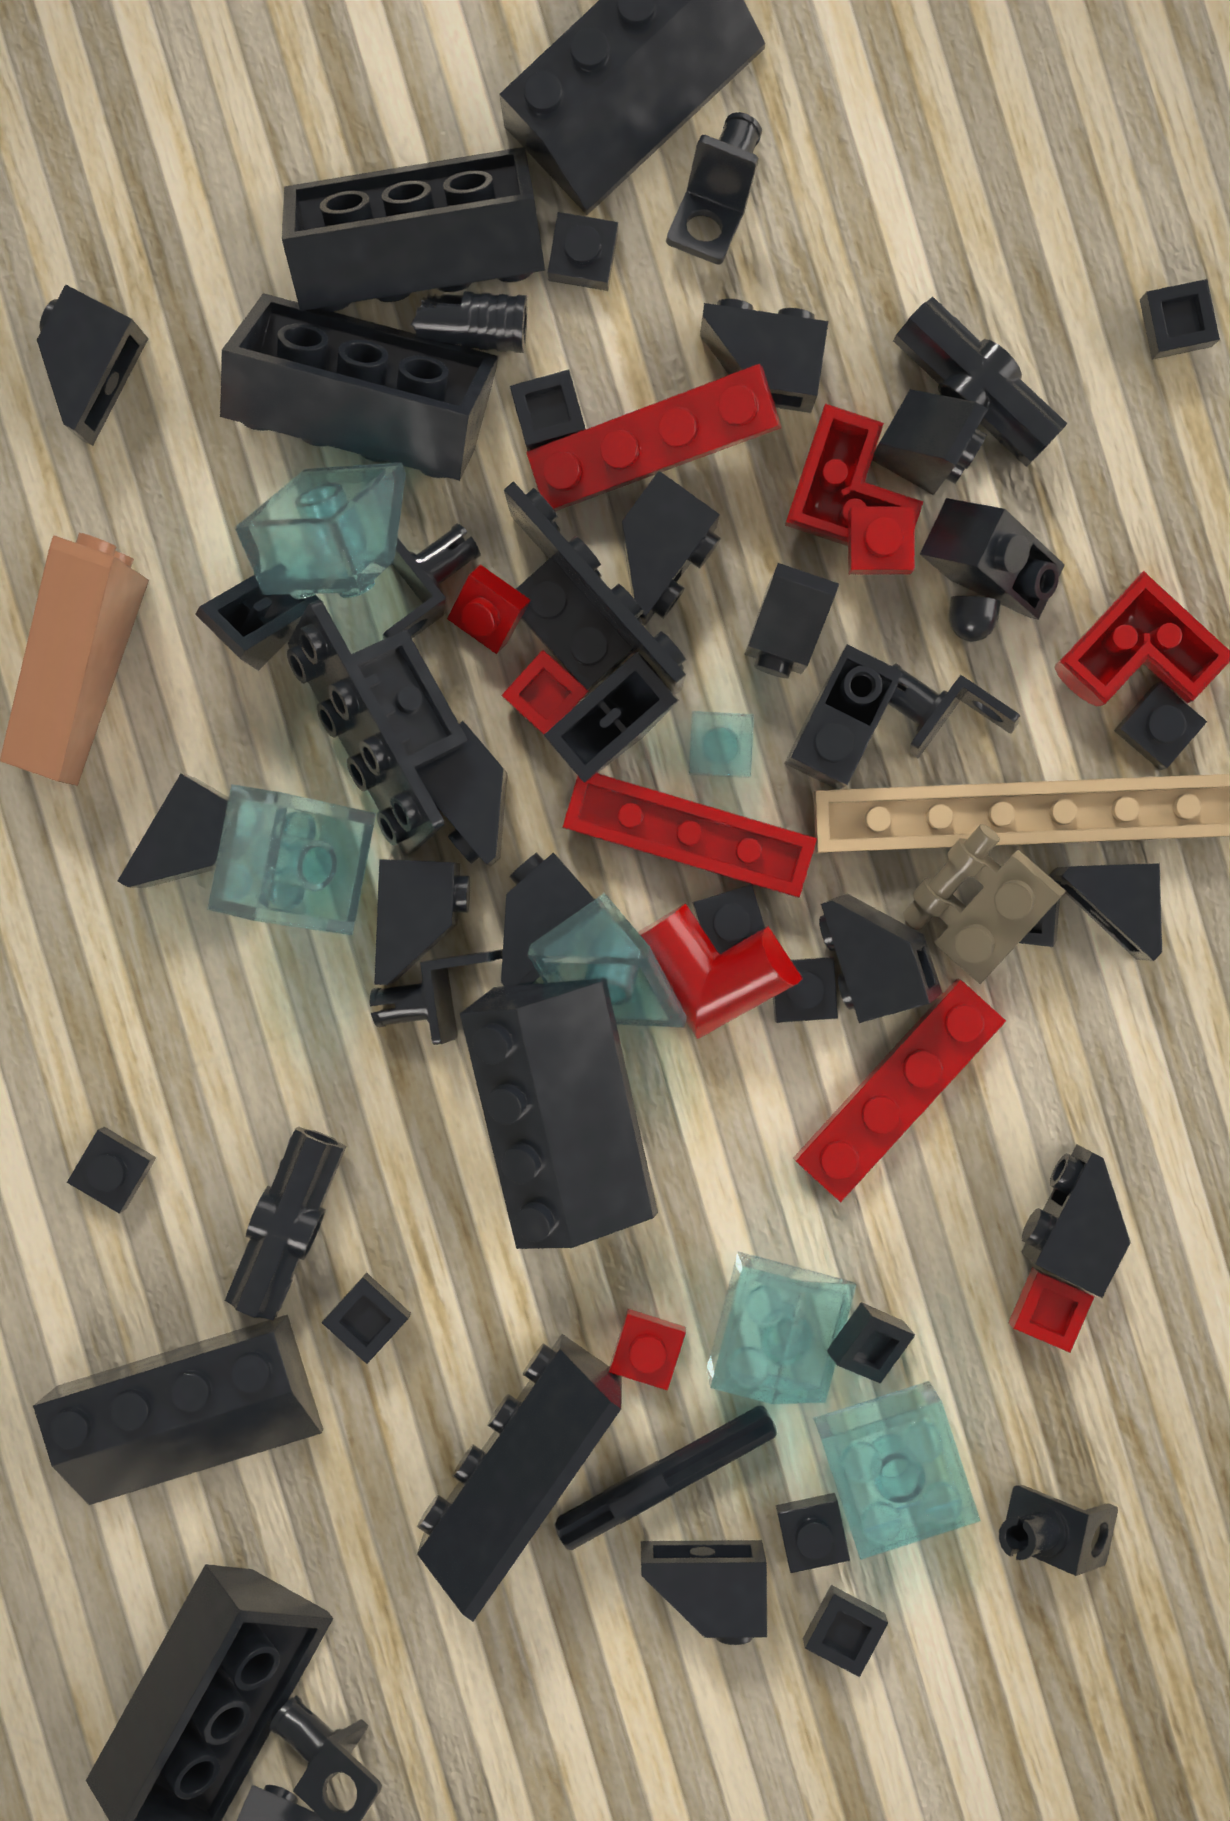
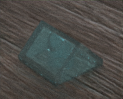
(605, 945)

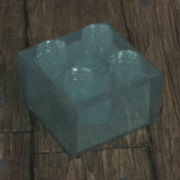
(291, 860)
(896, 1469)

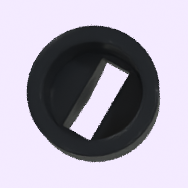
(973, 616)

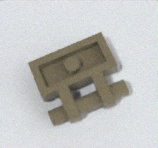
(997, 916)

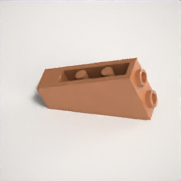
(71, 656)

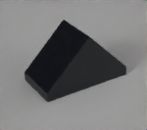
(251, 622)
(612, 717)
(1121, 900)

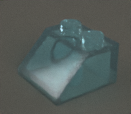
(326, 531)
(778, 1332)

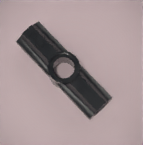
(980, 374)
(285, 1223)

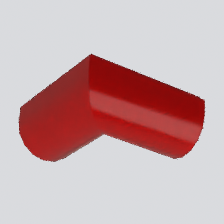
(837, 475)
(1144, 629)
(716, 985)

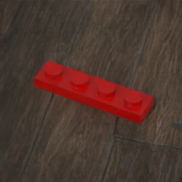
(655, 438)
(690, 833)
(899, 1089)

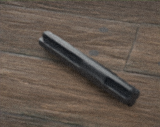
(665, 1477)

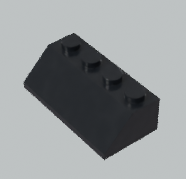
(624, 86)
(411, 230)
(356, 386)
(559, 1112)
(179, 1412)
(518, 1472)
(207, 1699)

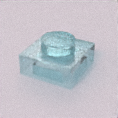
(721, 744)

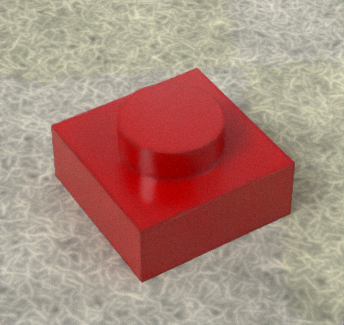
(881, 540)
(488, 609)
(544, 692)
(1051, 1309)
(647, 1349)

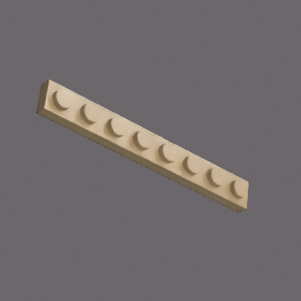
(1023, 812)

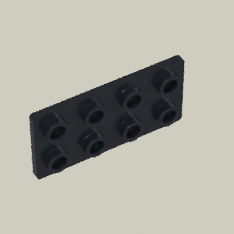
(574, 609)
(385, 717)

